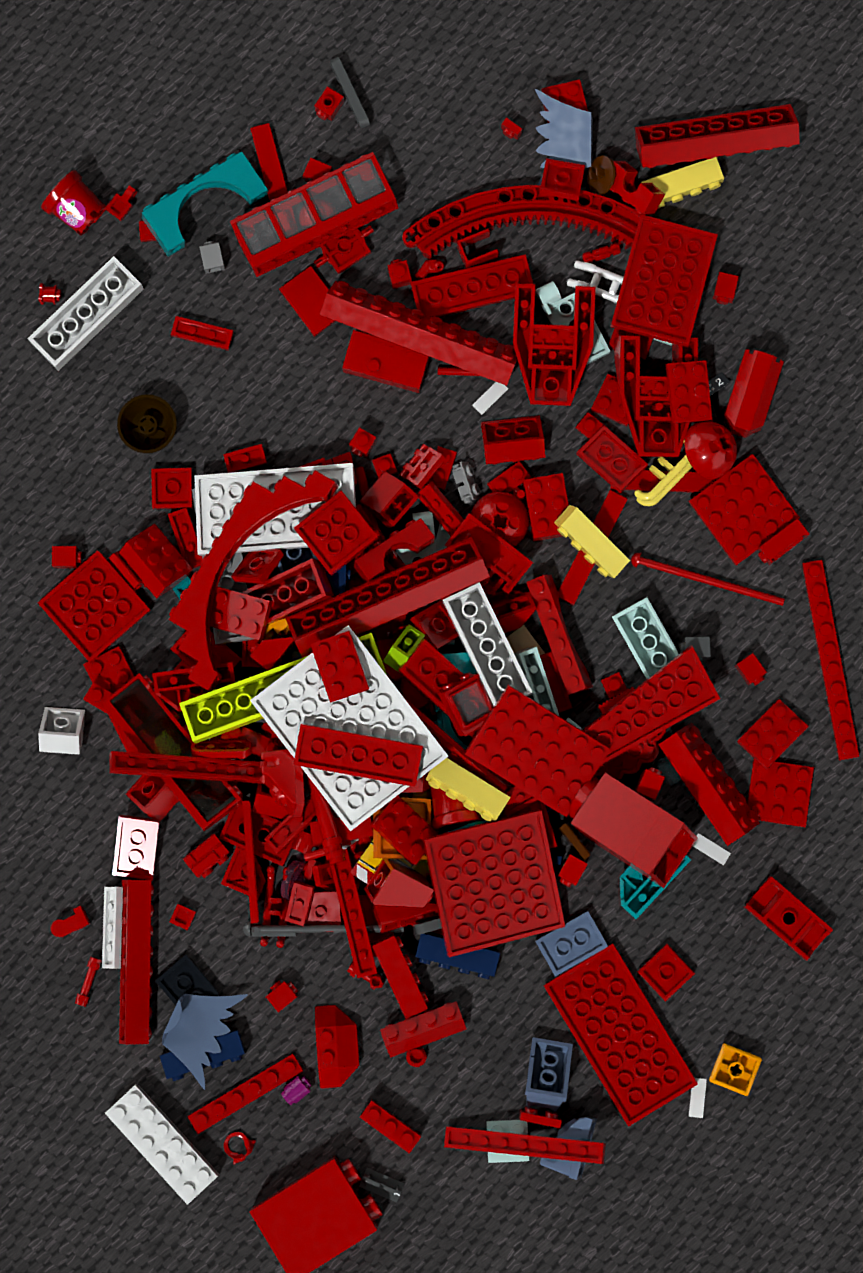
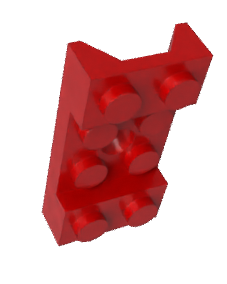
(773, 902)

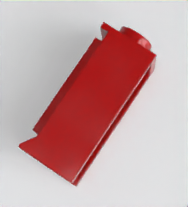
(782, 542)

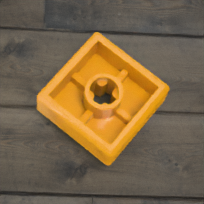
(741, 1081)

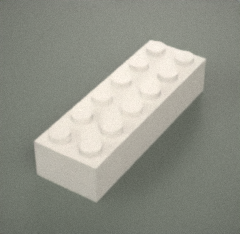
(85, 313)
(485, 642)
(162, 1143)

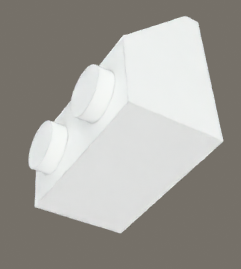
(61, 730)

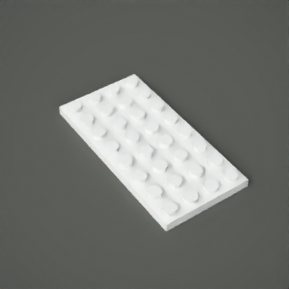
(220, 493)

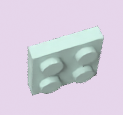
(507, 1126)

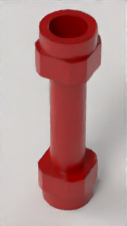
(82, 998)

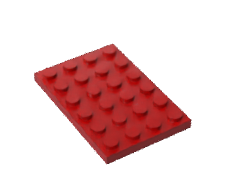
(664, 280)
(536, 750)

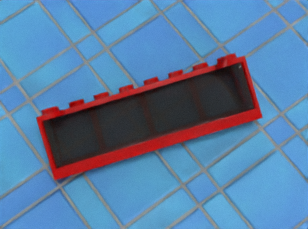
(157, 731)

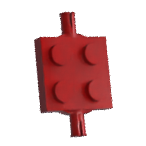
(345, 250)

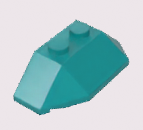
(639, 892)

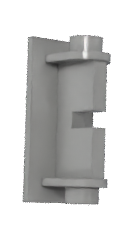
(464, 473)

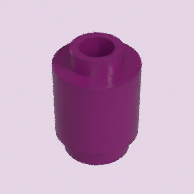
(296, 1090)

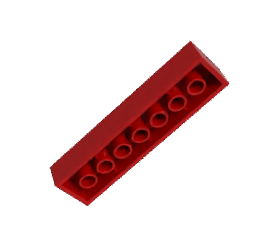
(717, 136)

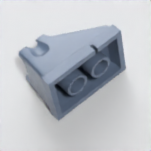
(548, 1073)
(576, 1130)

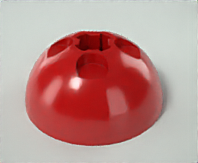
(710, 449)
(510, 508)

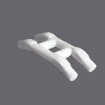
(598, 273)

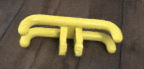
(667, 481)

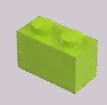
(403, 647)

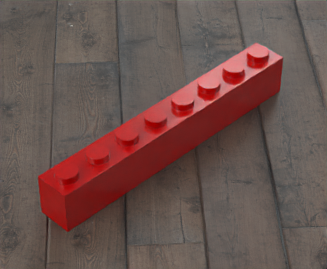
(135, 962)

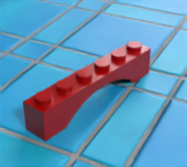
(548, 608)

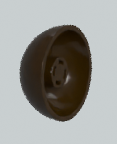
(146, 412)

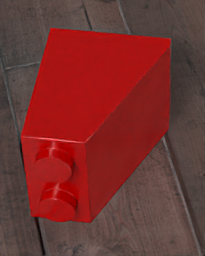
(398, 886)

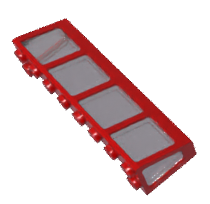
(314, 214)

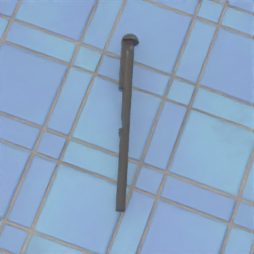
(291, 930)

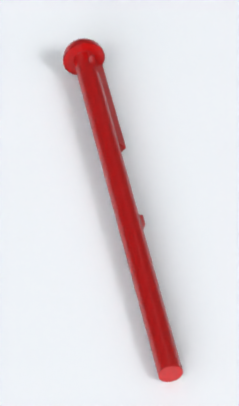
(636, 559)

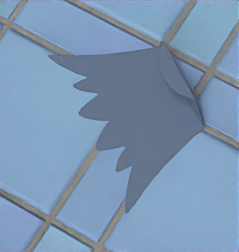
(568, 133)
(194, 1027)

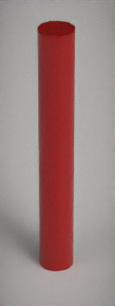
(454, 371)

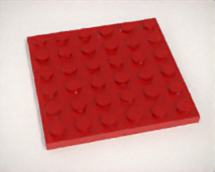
(494, 882)

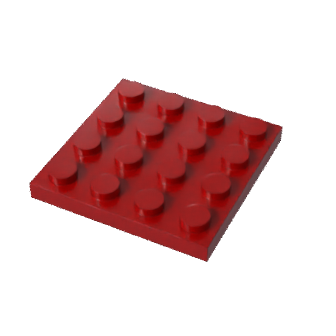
(743, 509)
(94, 606)

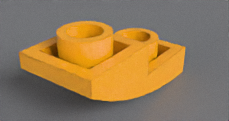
(280, 627)

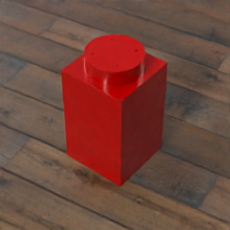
(631, 828)

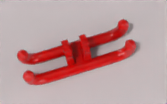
(274, 906)

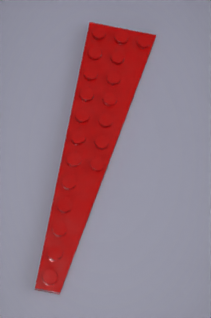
(655, 705)

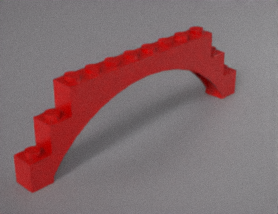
(196, 601)

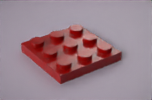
(336, 532)
(780, 793)

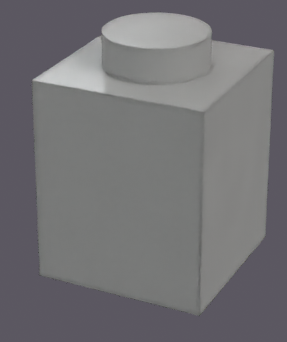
(212, 257)

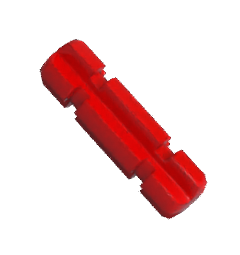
(601, 253)

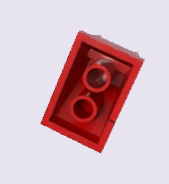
(283, 780)

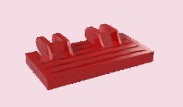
(495, 552)

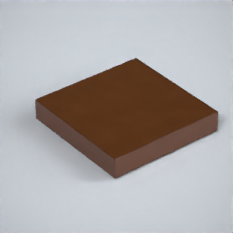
(574, 841)

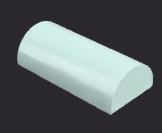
(646, 637)

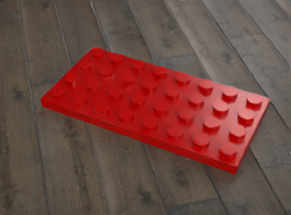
(620, 1035)

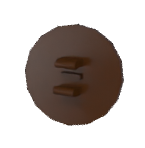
(601, 175)

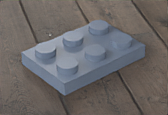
(571, 944)

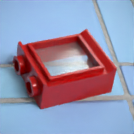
(466, 703)

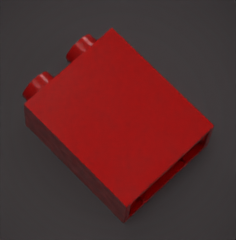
(317, 1217)

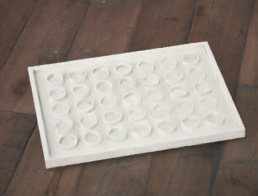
(377, 712)

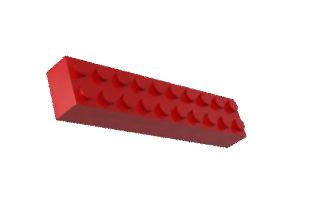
(419, 332)
(390, 595)

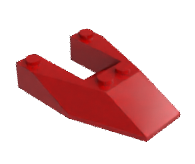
(552, 355)
(647, 399)

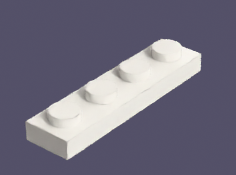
(112, 927)

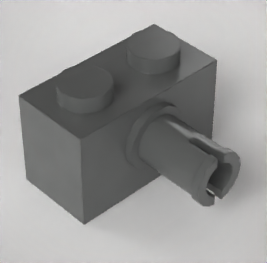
(700, 644)

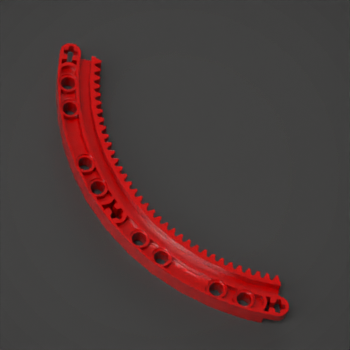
(487, 209)

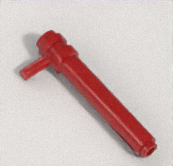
(331, 841)

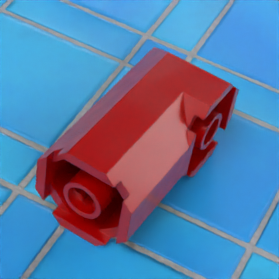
(752, 393)

